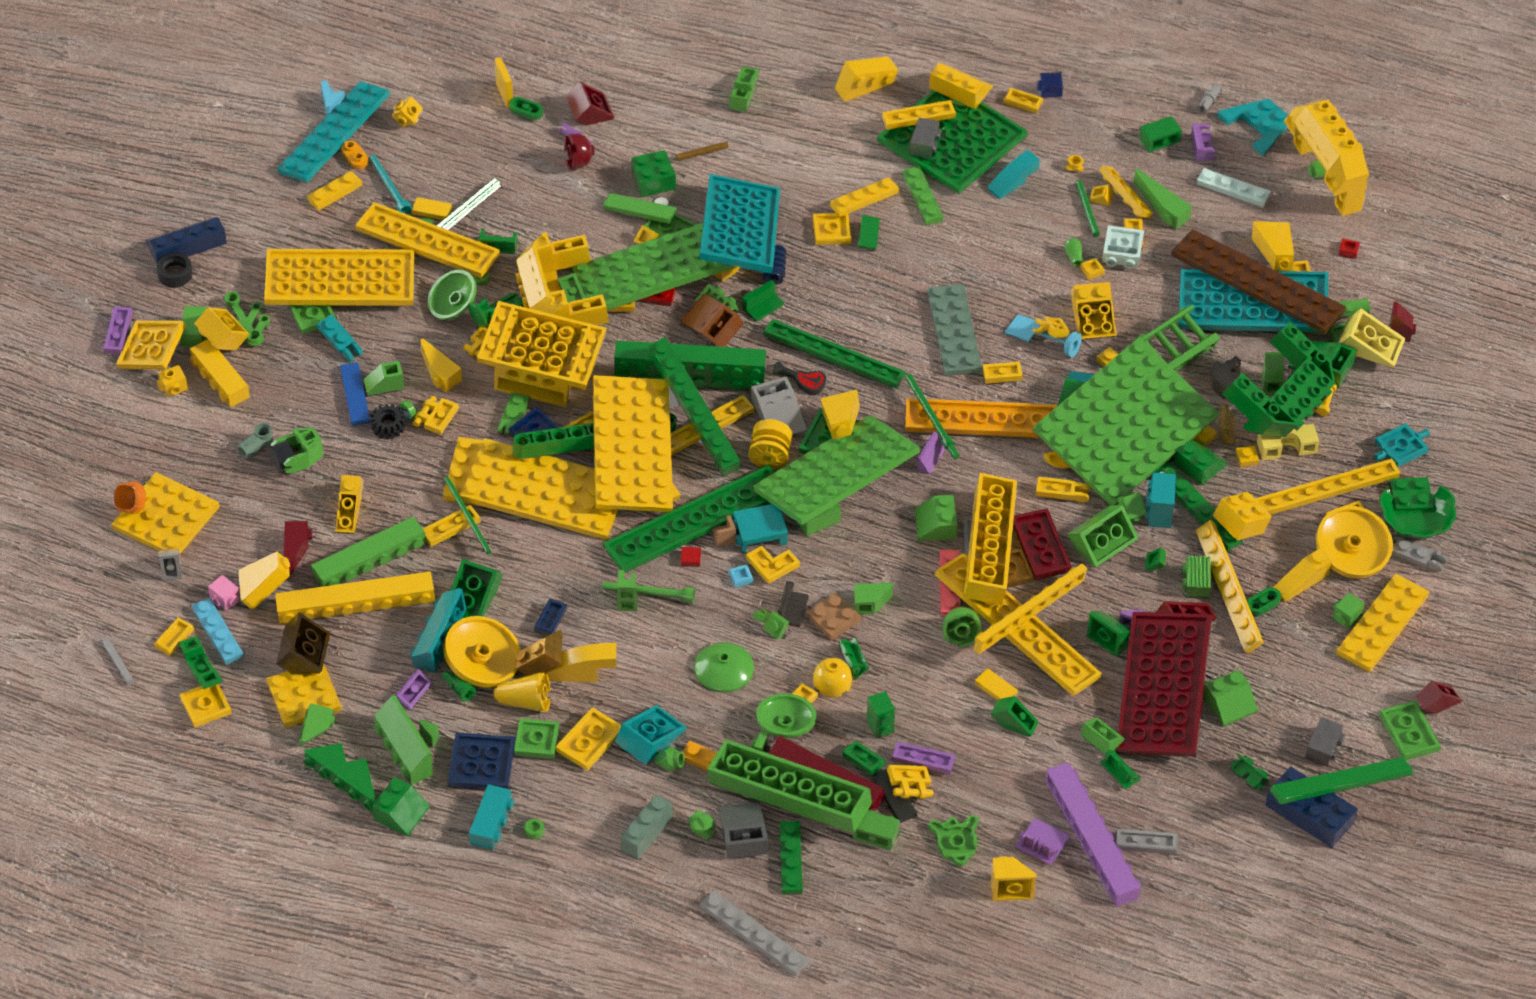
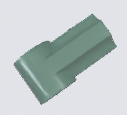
(256, 440)

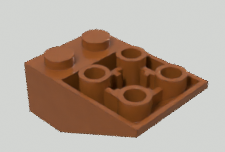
(712, 321)

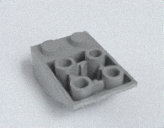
(778, 402)

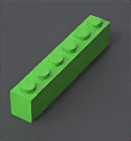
(369, 553)

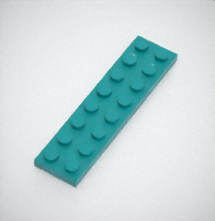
(333, 131)

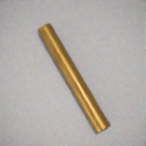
(700, 151)

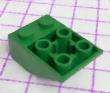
(1341, 357)

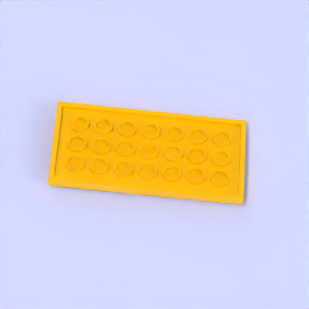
(339, 277)
(632, 444)
(537, 489)

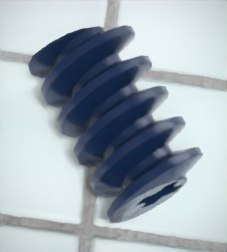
(779, 267)

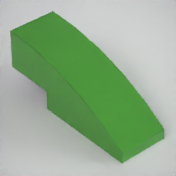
(743, 89)

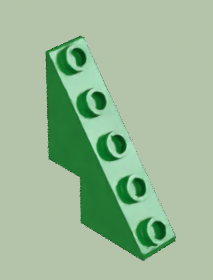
(347, 776)

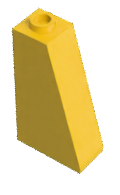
(1275, 243)

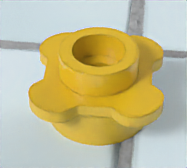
(1075, 163)

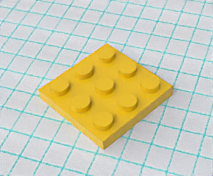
(150, 344)
(296, 691)

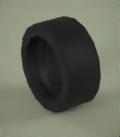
(178, 279)

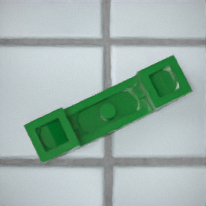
(199, 663)

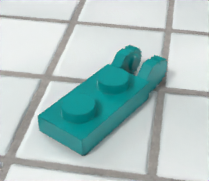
(339, 337)

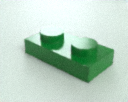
(863, 758)

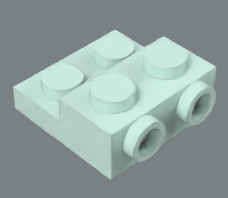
(1123, 247)

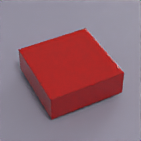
(1349, 248)
(691, 556)

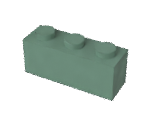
(646, 826)

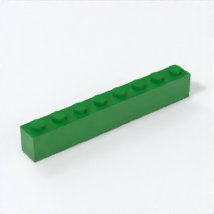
(694, 407)

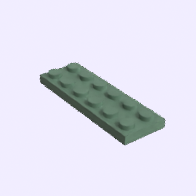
(954, 330)

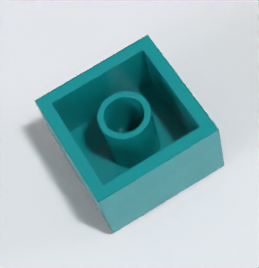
(1160, 500)

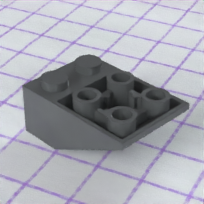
(743, 830)

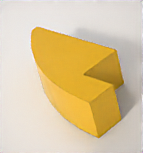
(581, 663)

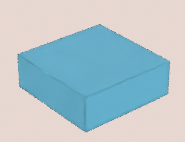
(741, 576)

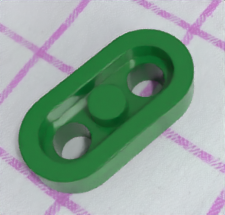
(526, 108)
(1262, 603)

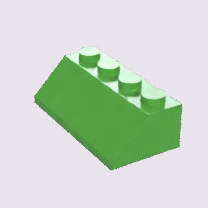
(403, 741)

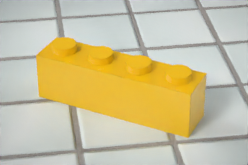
(219, 373)

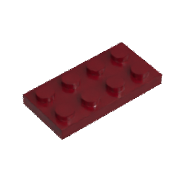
(1041, 543)

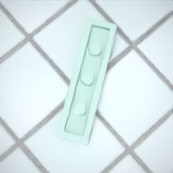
(1233, 188)

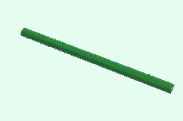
(467, 515)

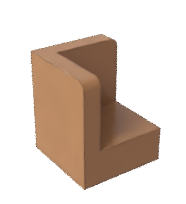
(725, 534)

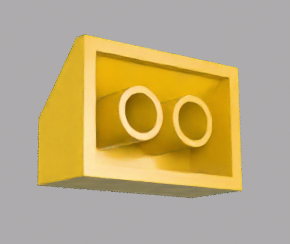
(958, 85)

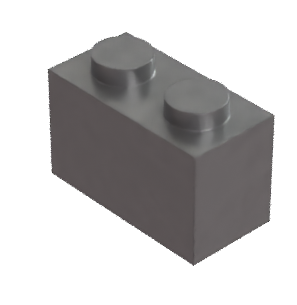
(925, 137)
(1325, 741)

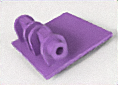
(1042, 841)

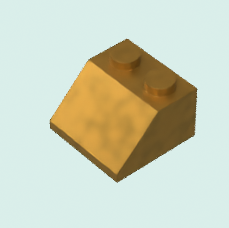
(541, 655)

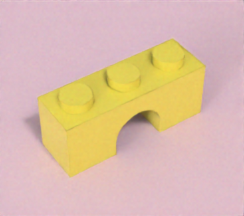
(1304, 440)

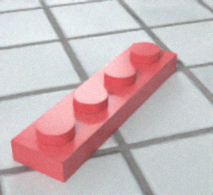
(948, 599)

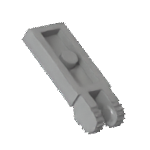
(1419, 555)

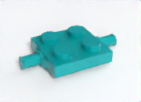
(1401, 445)

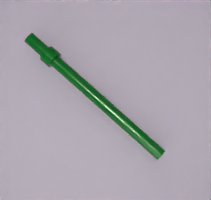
(947, 441)

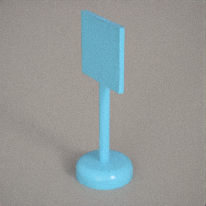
(1022, 329)

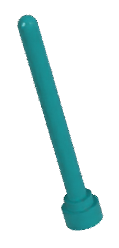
(402, 205)

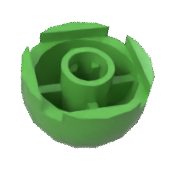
(961, 626)

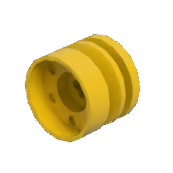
(770, 443)

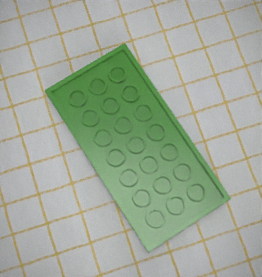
(647, 268)
(836, 469)

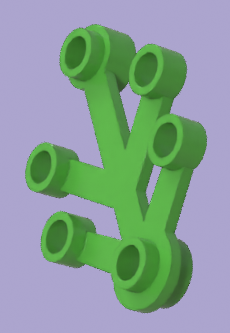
(255, 335)

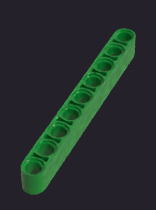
(560, 440)

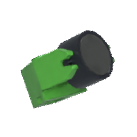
(308, 444)

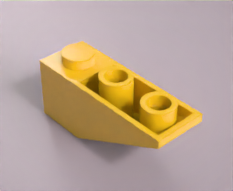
(349, 503)

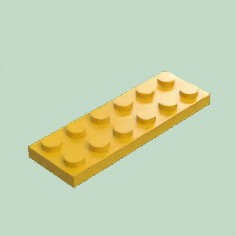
(1382, 623)

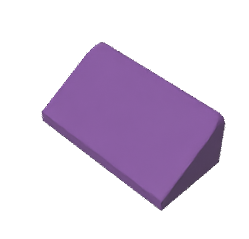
(930, 454)
(413, 689)

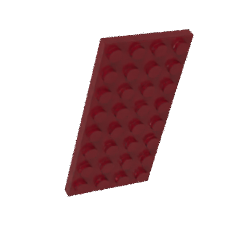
(1164, 684)

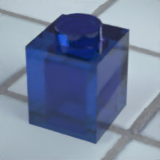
(1050, 85)

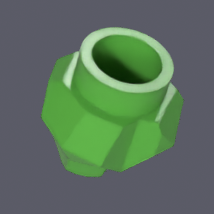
(669, 758)
(702, 825)

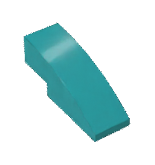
(1014, 174)

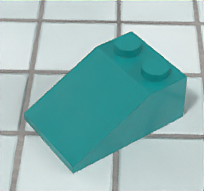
(649, 733)

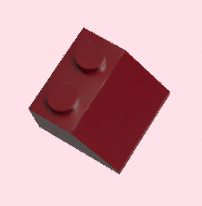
(589, 104)

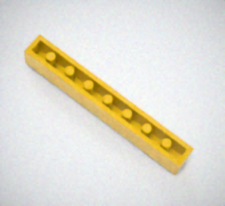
(356, 597)

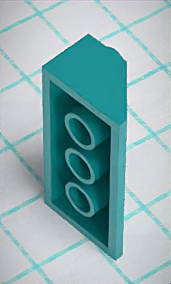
(447, 612)

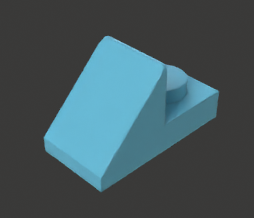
(331, 99)

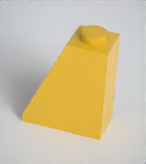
(841, 413)
(262, 578)

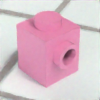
(224, 593)

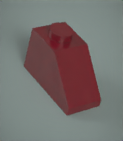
(1402, 322)
(1437, 697)

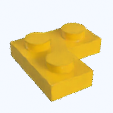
(770, 567)

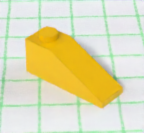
(442, 370)
(1304, 575)

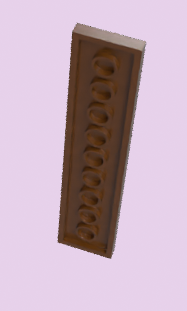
(1258, 281)

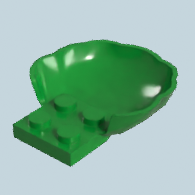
(1415, 511)

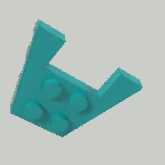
(1263, 117)

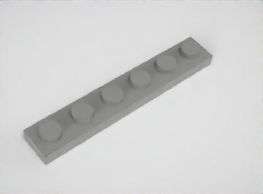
(754, 933)

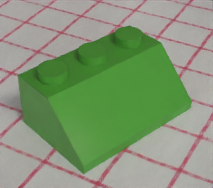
(1103, 535)

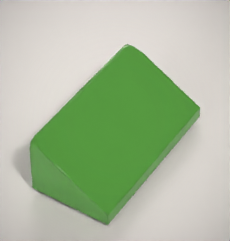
(1101, 735)

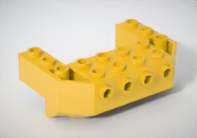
(1323, 132)
(540, 281)

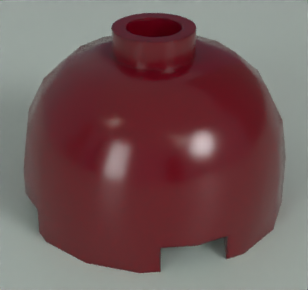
(578, 151)

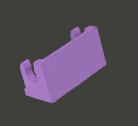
(1202, 143)

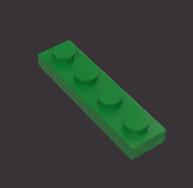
(791, 857)

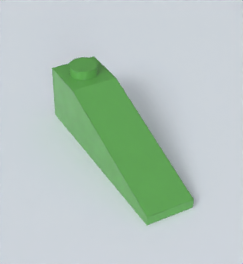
(1166, 204)

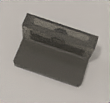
(792, 605)

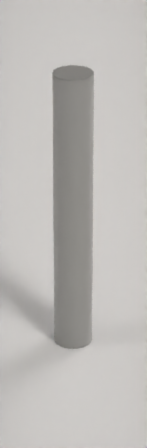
(118, 662)

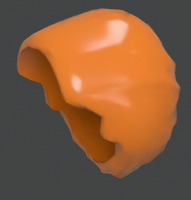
(130, 497)

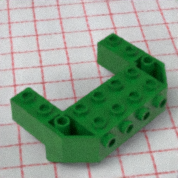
(1295, 398)

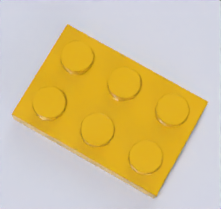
(589, 739)

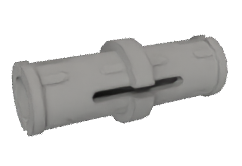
(1209, 98)

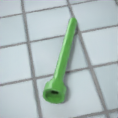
(685, 594)

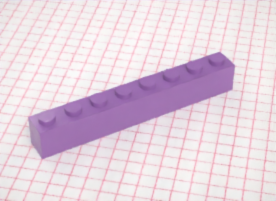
(1092, 834)

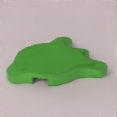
(956, 840)

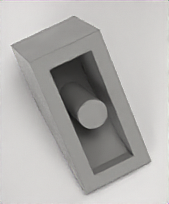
(170, 564)

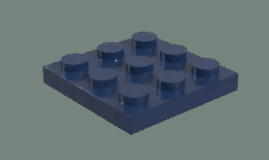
(481, 760)

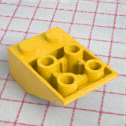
(1093, 310)

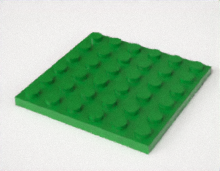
(966, 146)

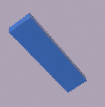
(355, 394)

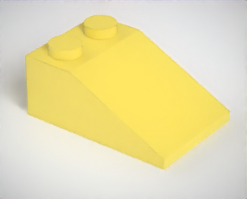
(1372, 339)

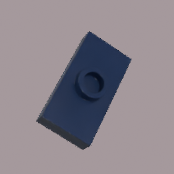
(550, 617)

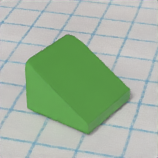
(429, 731)

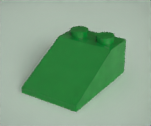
(478, 586)

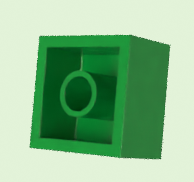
(653, 173)

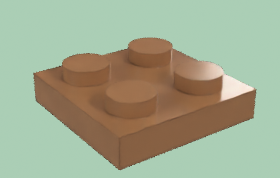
(833, 616)

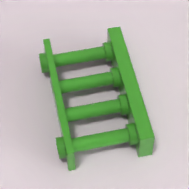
(1193, 351)

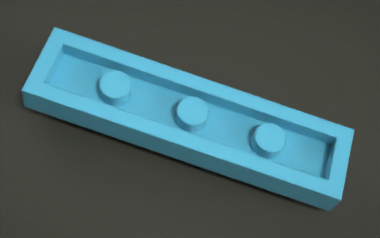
(217, 631)

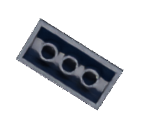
(188, 239)

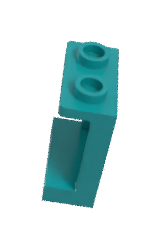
(759, 526)

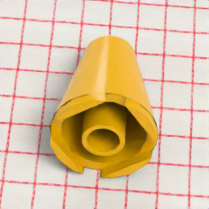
(525, 692)

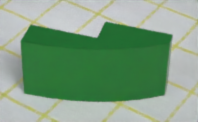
(868, 232)

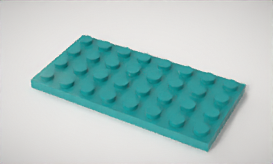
(740, 223)
(1226, 308)

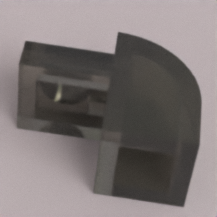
(1224, 375)

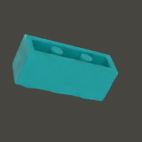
(491, 817)

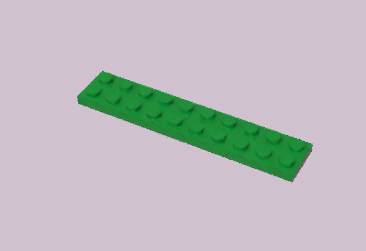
(685, 522)

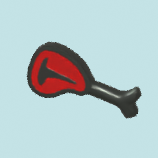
(809, 382)

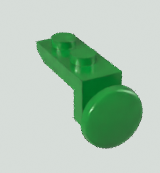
(482, 313)

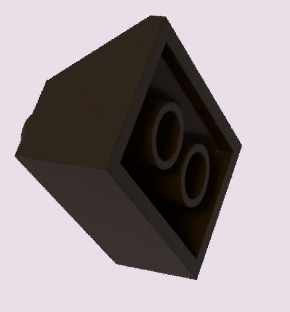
(303, 646)

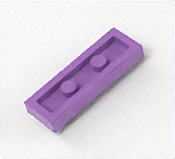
(118, 330)
(920, 756)

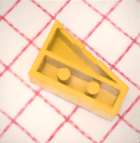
(865, 76)

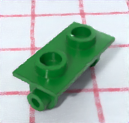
(854, 657)
(1119, 769)
(1256, 776)

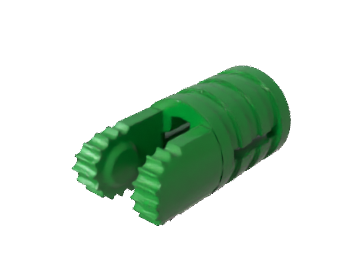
(463, 689)

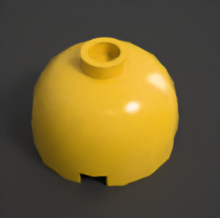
(832, 677)

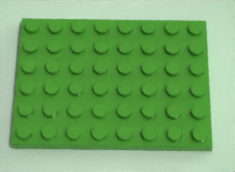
(1125, 421)

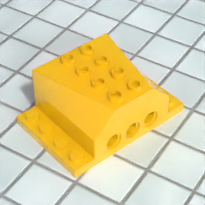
(539, 352)

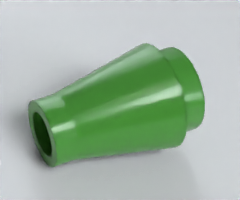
(1074, 251)

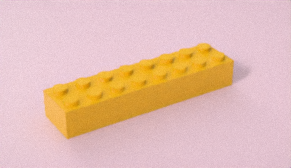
(990, 539)

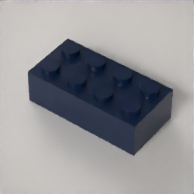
(1321, 816)

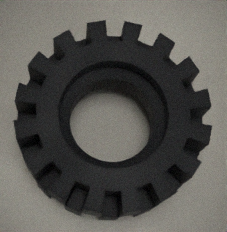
(388, 413)

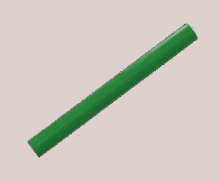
(1087, 208)

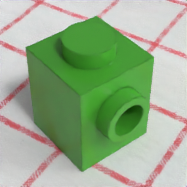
(1133, 505)
(1348, 610)

